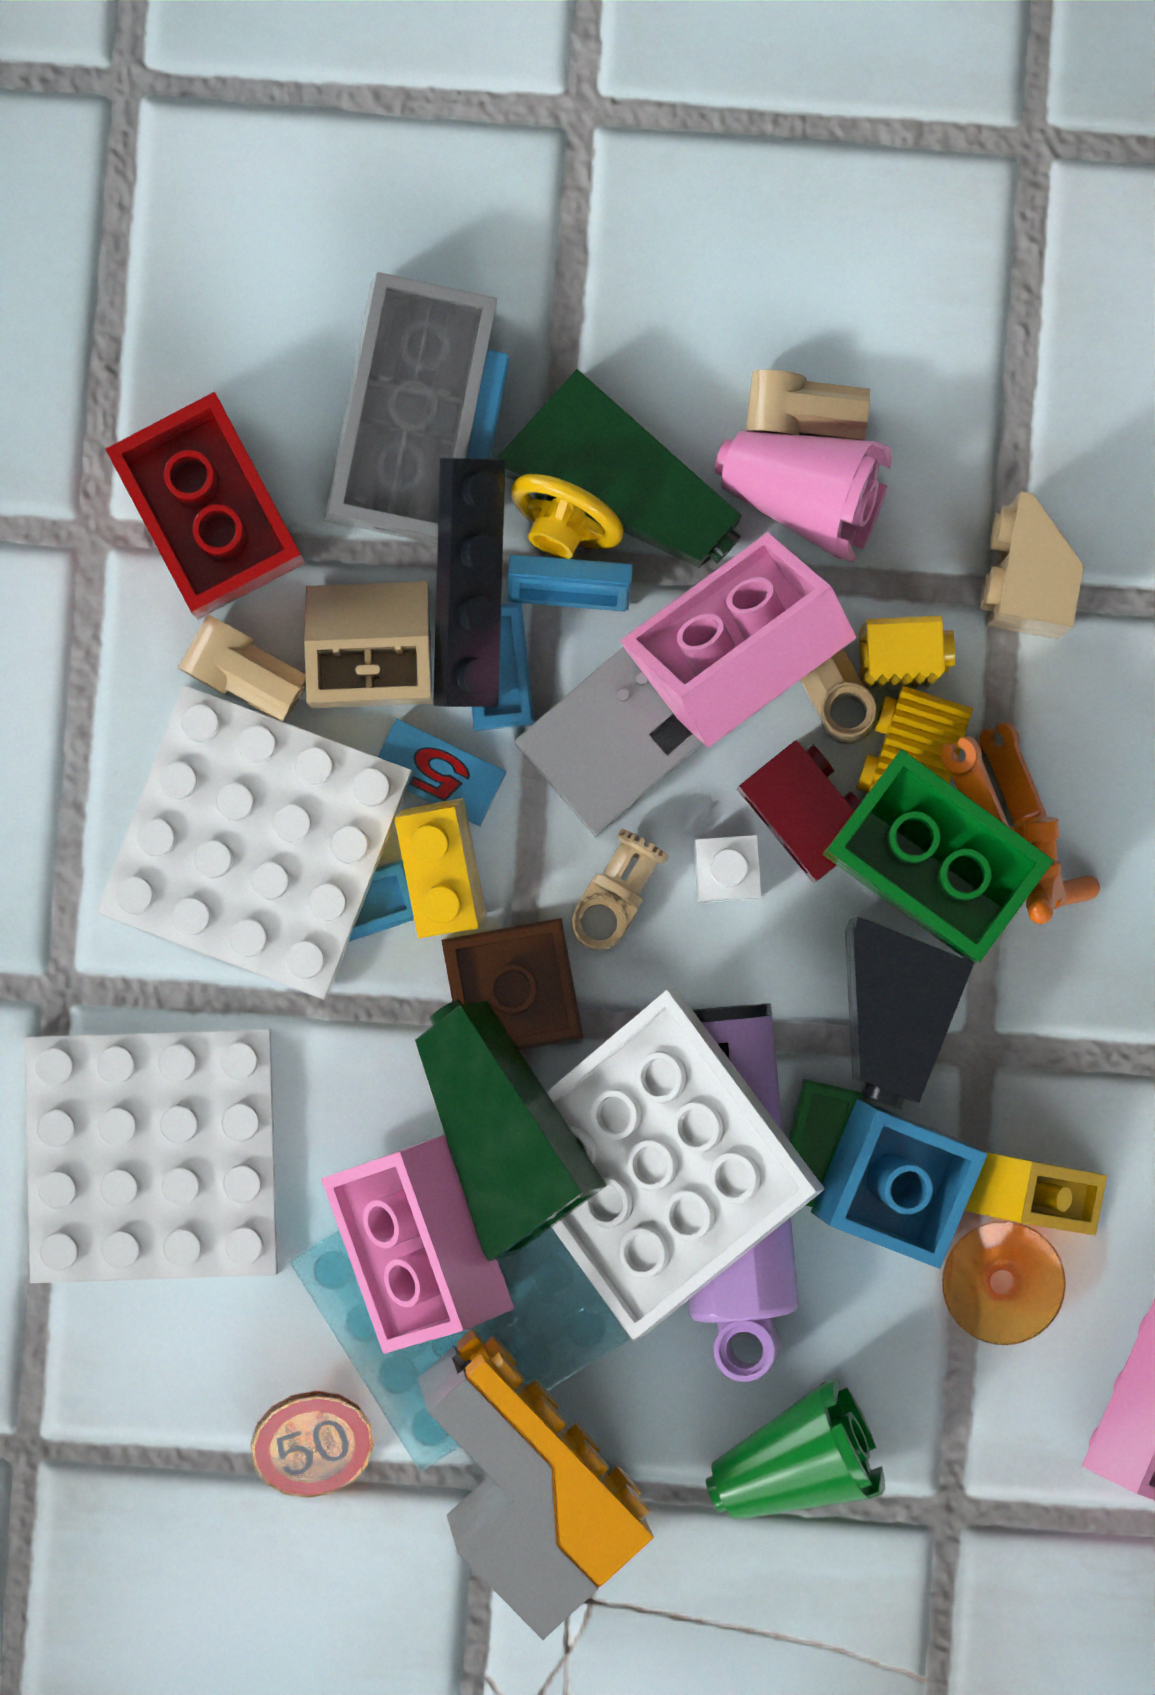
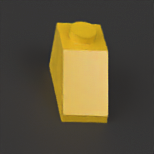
(1038, 1194)

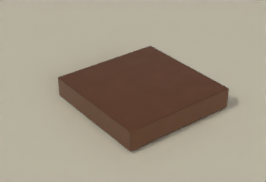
(522, 977)

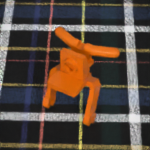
(1025, 809)

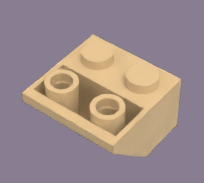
(1035, 574)
(368, 645)

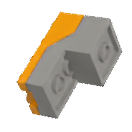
(550, 1511)

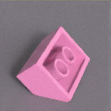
(739, 638)
(415, 1246)
(1125, 1439)

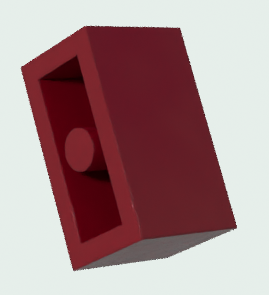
(800, 805)

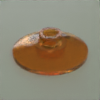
(1035, 1288)

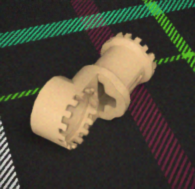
(616, 894)

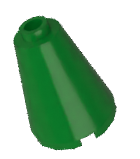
(800, 1459)

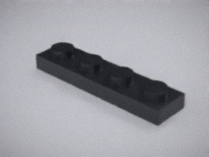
(469, 582)

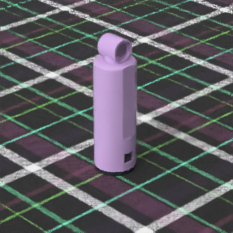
(764, 1278)

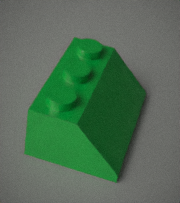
(938, 857)

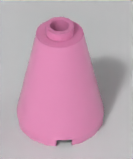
(809, 484)

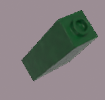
(606, 452)
(502, 1130)

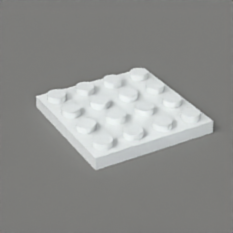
(254, 842)
(150, 1156)
(685, 1162)

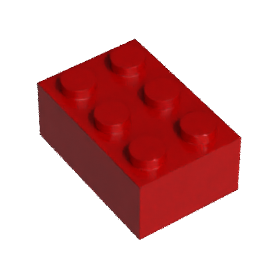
(205, 506)

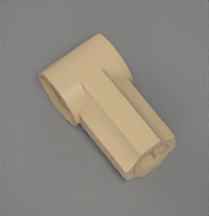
(791, 405)
(232, 663)
(837, 681)

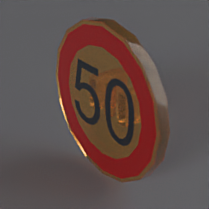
(311, 1444)

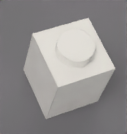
(727, 869)

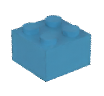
(898, 1183)

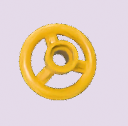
(562, 522)

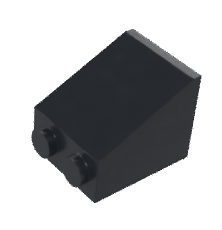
(898, 1008)

